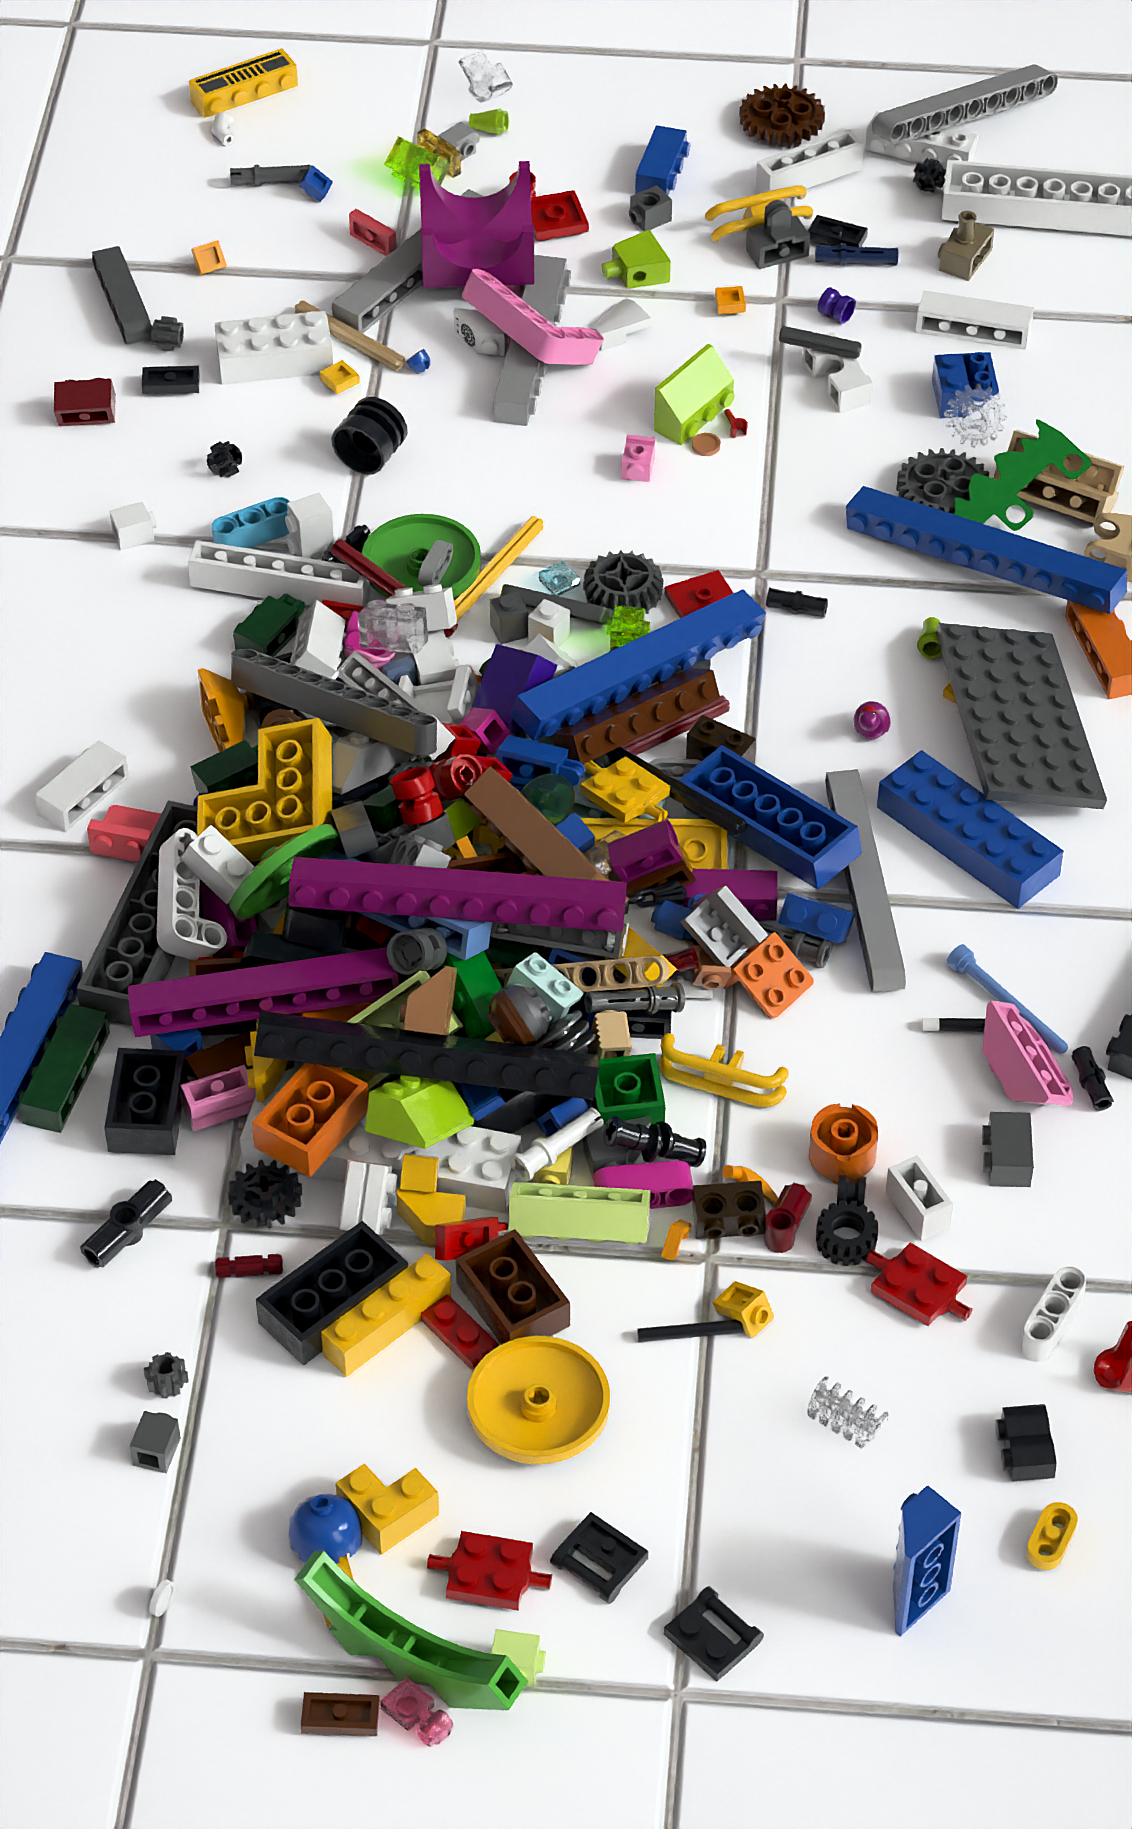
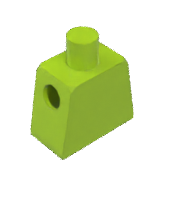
(638, 261)

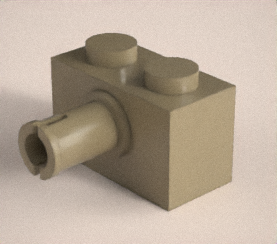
(966, 247)

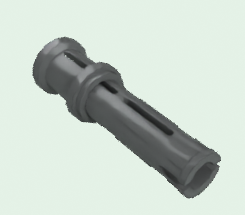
(802, 945)
(647, 999)

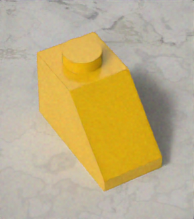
(426, 1209)

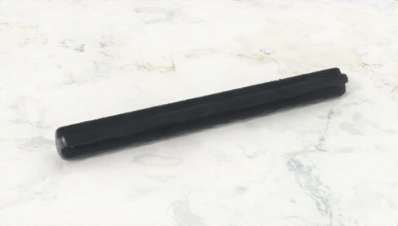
(687, 796)

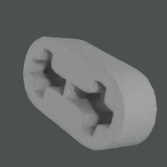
(435, 563)

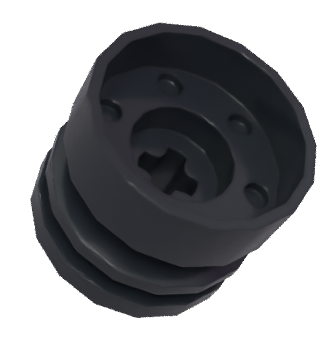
(369, 435)

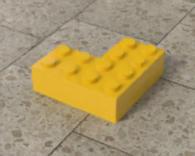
(289, 795)

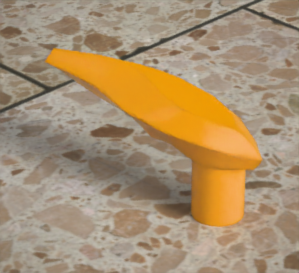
(744, 1174)

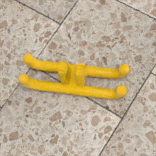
(755, 209)
(721, 1077)

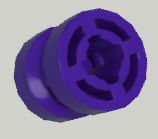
(836, 305)

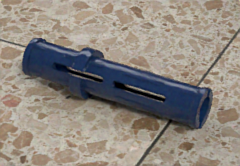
(849, 254)

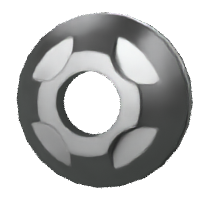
(530, 1008)

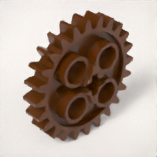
(782, 115)

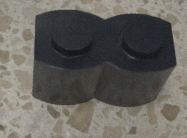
(1027, 1442)

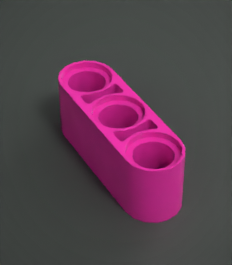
(668, 1181)

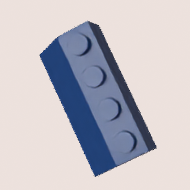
(923, 1556)

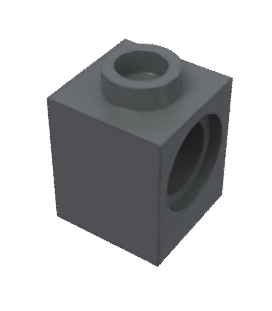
(650, 208)

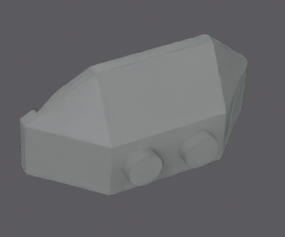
(362, 759)

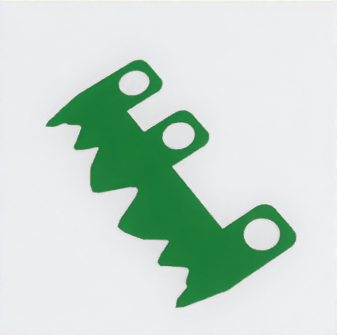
(1017, 470)

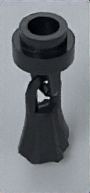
(670, 891)

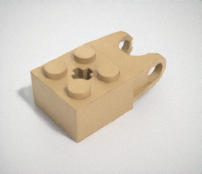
(1115, 543)

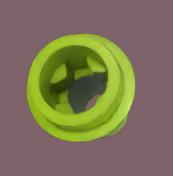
(490, 121)
(927, 641)

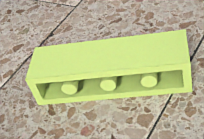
(579, 1212)

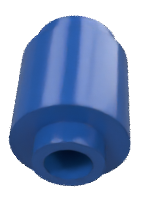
(668, 918)

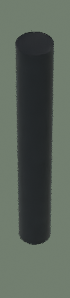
(689, 1330)

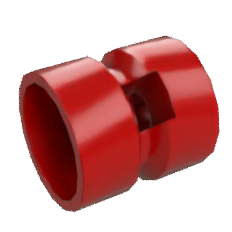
(455, 776)
(415, 791)

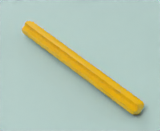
(498, 565)

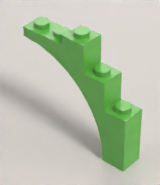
(369, 1628)

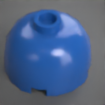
(325, 1525)

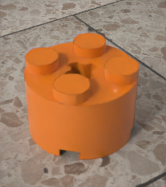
(843, 1142)

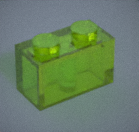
(405, 162)

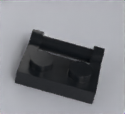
(606, 1548)
(705, 1642)

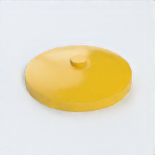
(538, 1400)

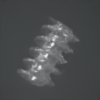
(845, 1415)

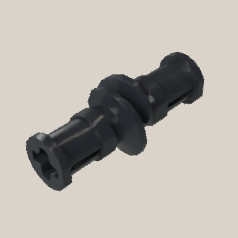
(654, 1141)

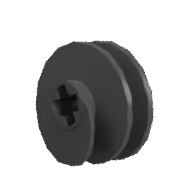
(567, 1033)

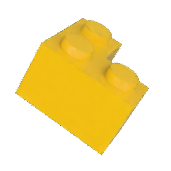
(390, 1511)

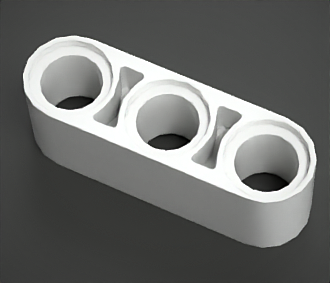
(1050, 1326)

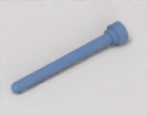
(963, 961)

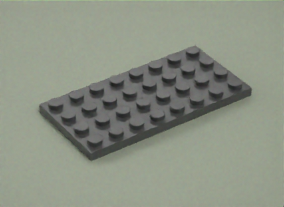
(1020, 716)

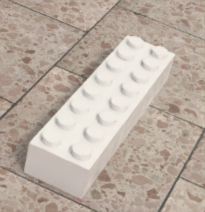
(1039, 197)
(469, 1162)

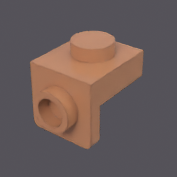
(708, 973)

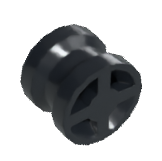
(851, 1190)

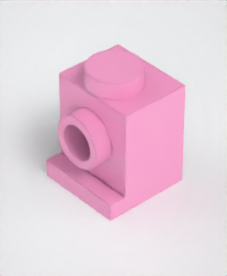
(638, 458)

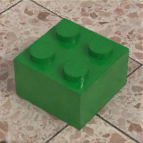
(629, 1088)

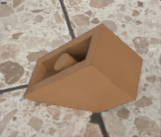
(430, 1005)

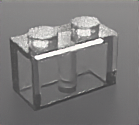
(393, 626)

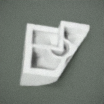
(620, 321)

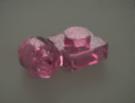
(412, 1705)

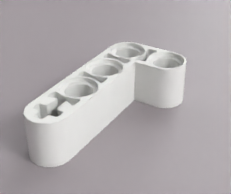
(178, 919)

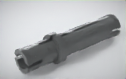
(273, 174)

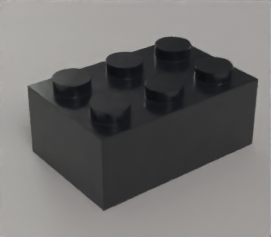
(145, 1101)

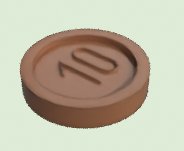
(706, 444)

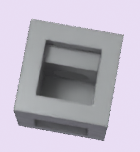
(462, 139)

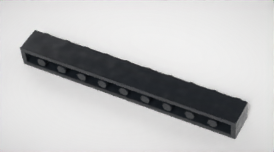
(426, 1055)

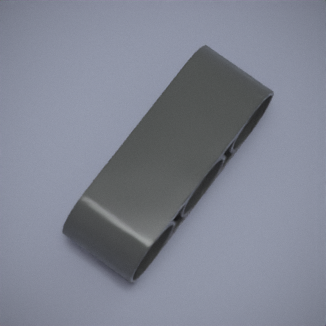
(354, 829)

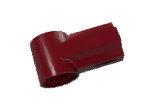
(786, 1217)

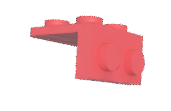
(122, 832)

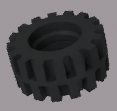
(851, 1217)

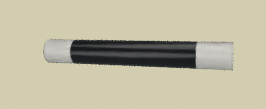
(953, 1024)

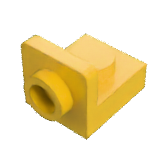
(745, 1305)

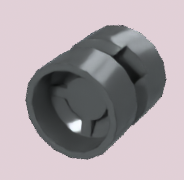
(416, 950)

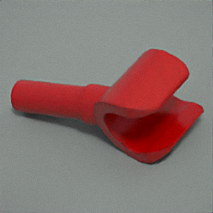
(736, 423)

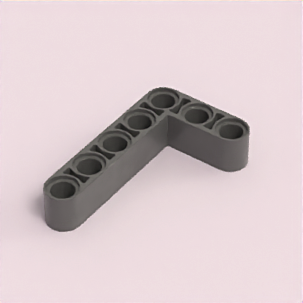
(436, 830)

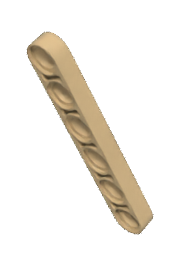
(604, 973)

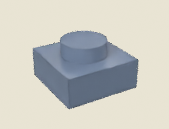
(399, 668)

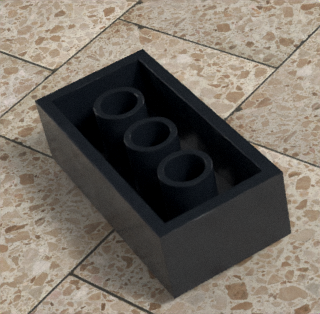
(326, 1289)

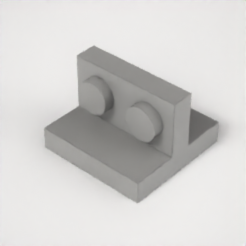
(723, 926)

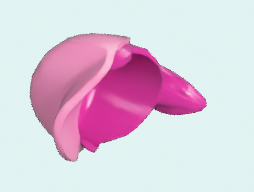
(352, 643)

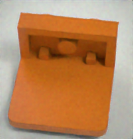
(771, 975)

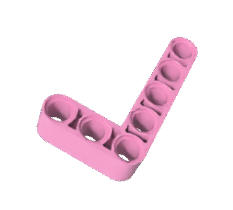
(527, 326)

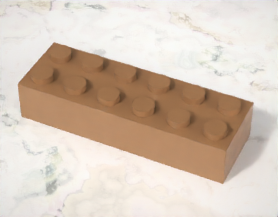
(528, 830)

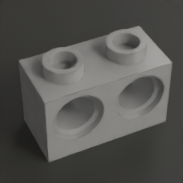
(419, 852)

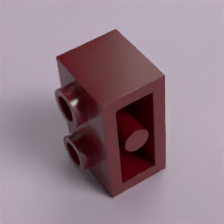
(84, 402)

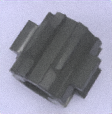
(167, 333)
(166, 1375)

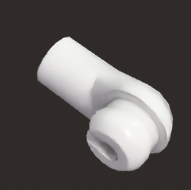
(220, 127)

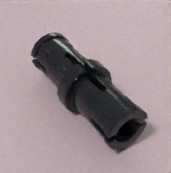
(797, 602)
(1092, 1078)

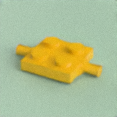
(625, 790)

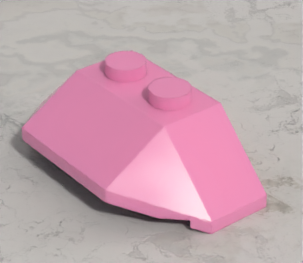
(1022, 1058)

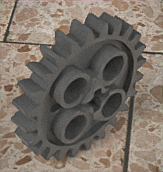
(937, 478)

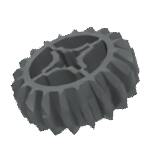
(623, 581)

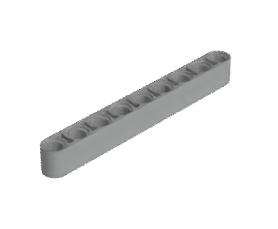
(964, 104)
(867, 887)

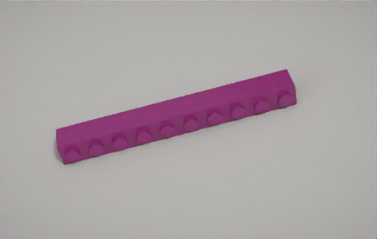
(457, 894)

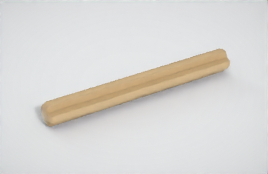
(357, 339)

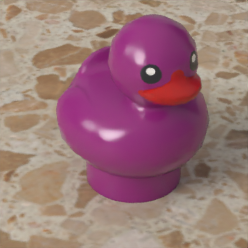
(871, 720)

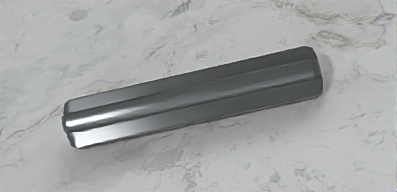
(820, 342)

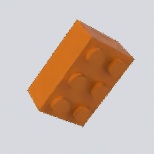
(310, 1116)

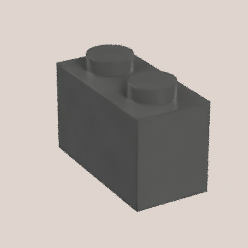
(1009, 1149)

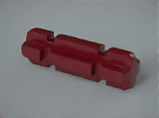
(248, 1265)

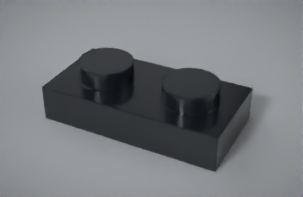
(835, 232)
(170, 379)

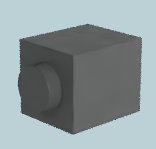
(509, 618)
(155, 1441)

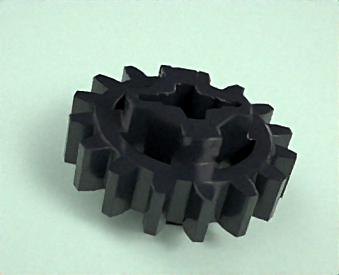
(265, 1194)

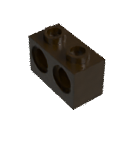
(722, 1209)

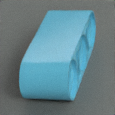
(252, 524)

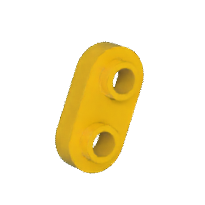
(1051, 1538)

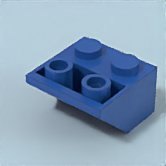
(956, 371)

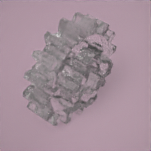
(968, 407)

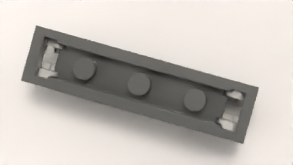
(586, 941)

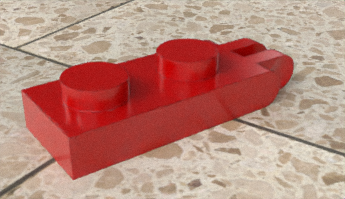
(463, 1236)
(458, 1331)

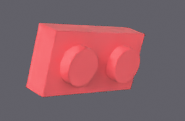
(372, 232)

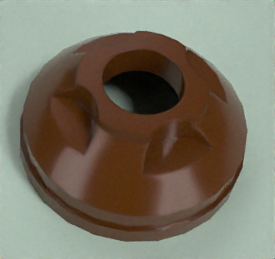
(508, 1020)

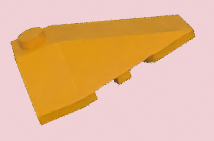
(222, 709)

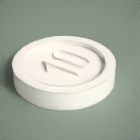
(161, 1598)

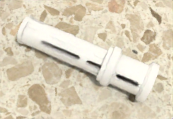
(545, 1151)

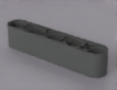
(122, 294)

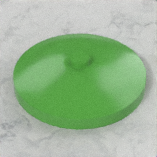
(406, 540)
(270, 877)

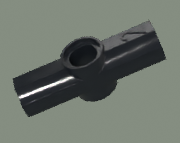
(116, 1234)

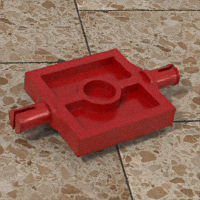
(919, 1284)
(489, 1570)

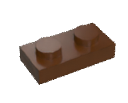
(340, 1714)

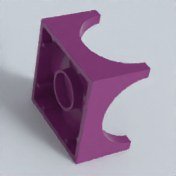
(476, 232)

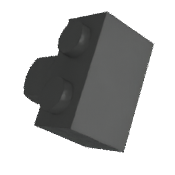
(779, 238)

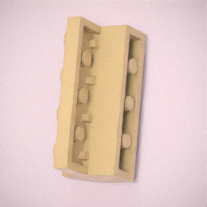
(1082, 497)

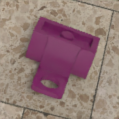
(644, 851)

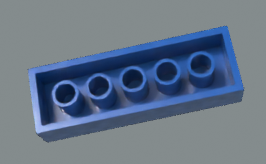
(779, 819)
(970, 829)

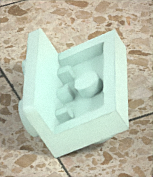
(550, 984)

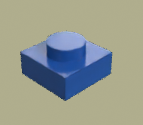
(315, 183)

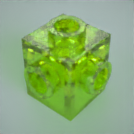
(626, 625)

